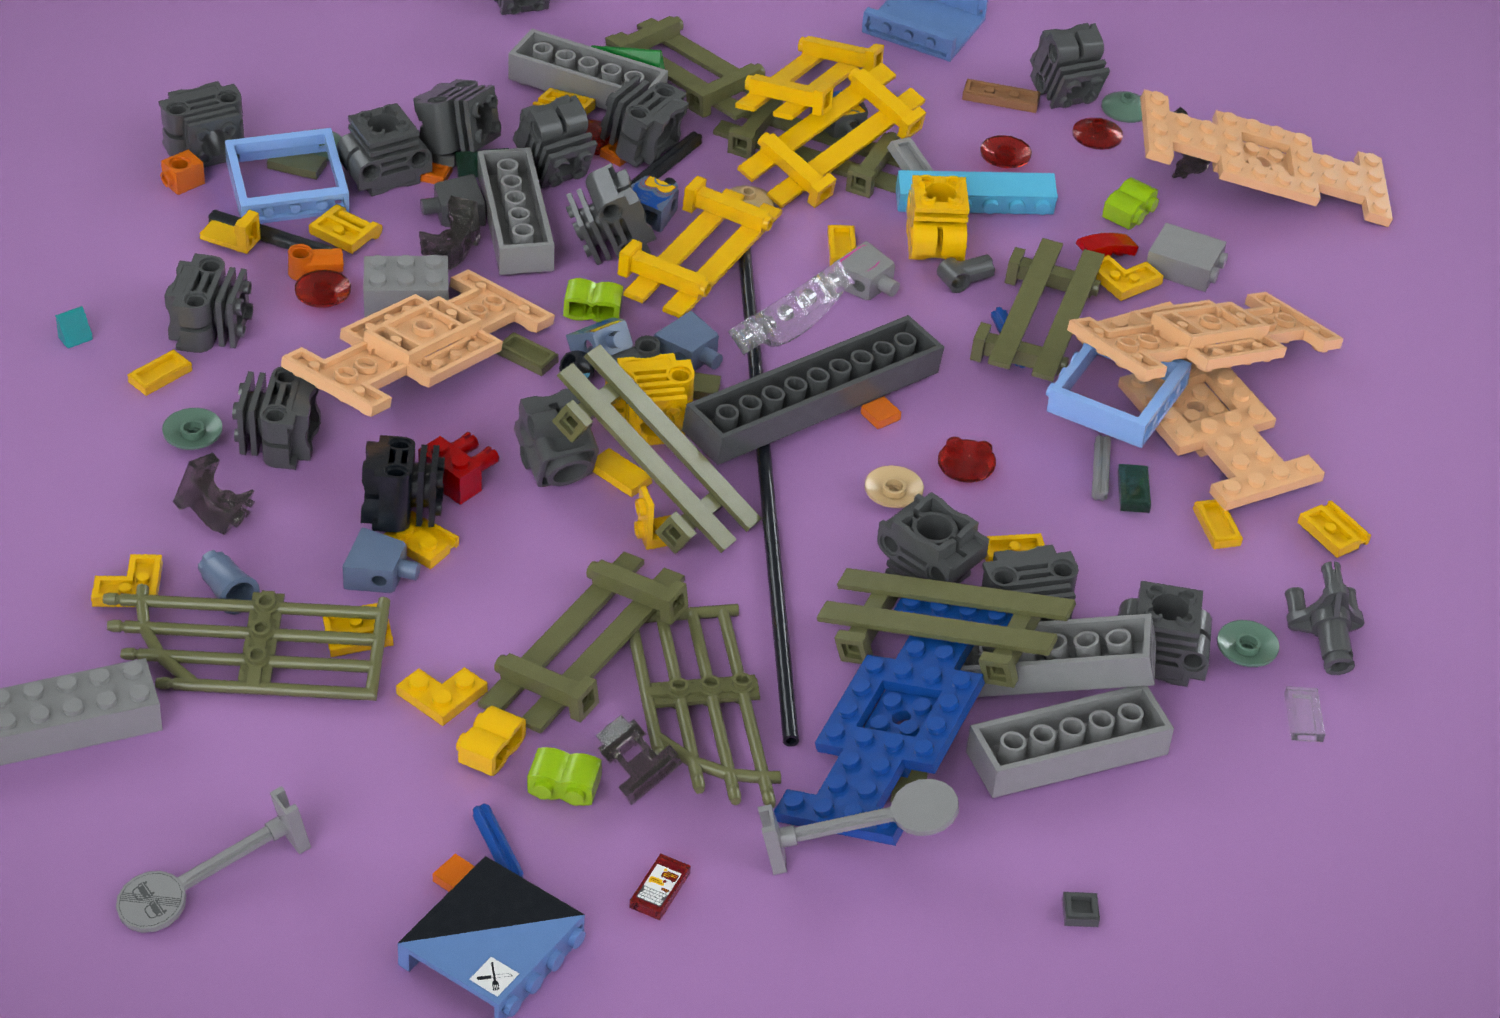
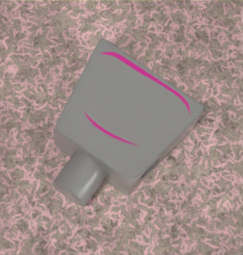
(870, 272)

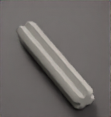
(1101, 467)

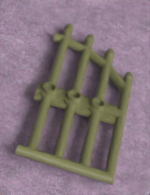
(259, 645)
(707, 691)

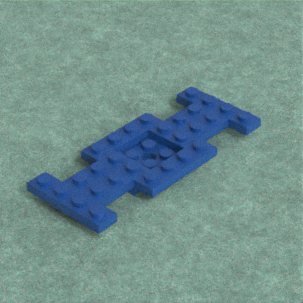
(919, 687)

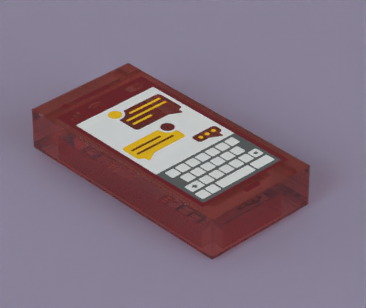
(660, 886)

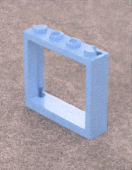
(287, 205)
(1109, 419)

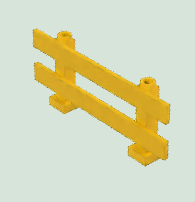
(820, 91)
(816, 175)
(666, 267)

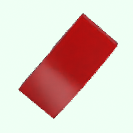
(1108, 243)

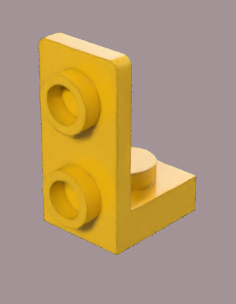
(239, 237)
(646, 523)

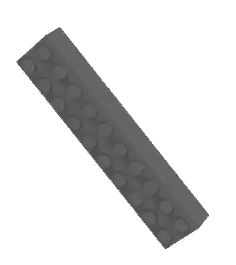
(811, 389)

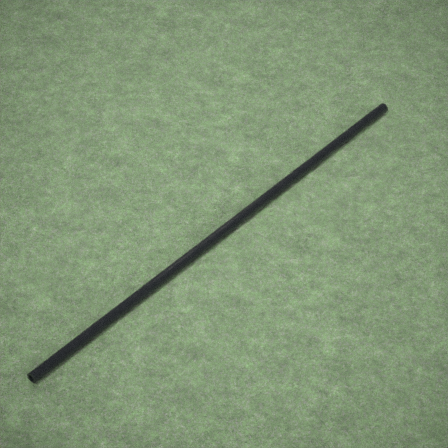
(771, 536)

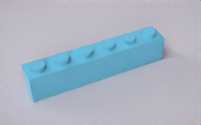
(994, 191)

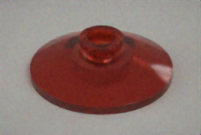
(1097, 133)
(1005, 151)
(322, 288)

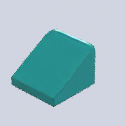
(73, 327)

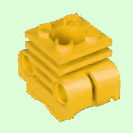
(937, 217)
(668, 385)

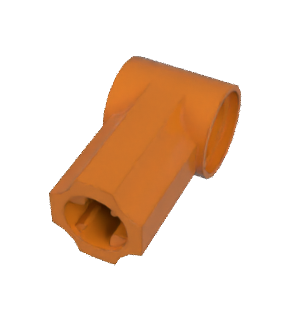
(305, 260)

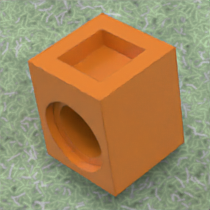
(182, 172)

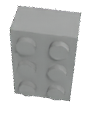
(399, 277)

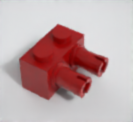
(462, 473)

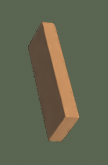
(1001, 95)

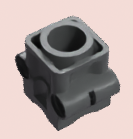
(546, 448)

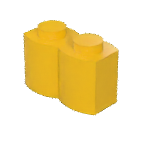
(491, 740)

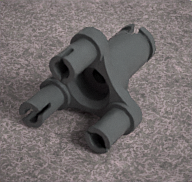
(1328, 619)

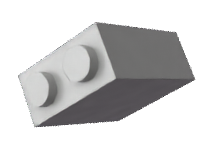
(1187, 256)

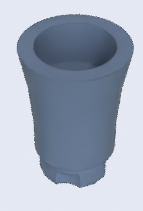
(226, 578)

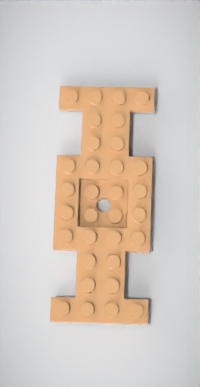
(1293, 175)
(1196, 327)
(402, 335)
(1228, 437)

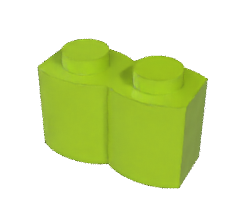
(1130, 203)
(592, 300)
(564, 776)

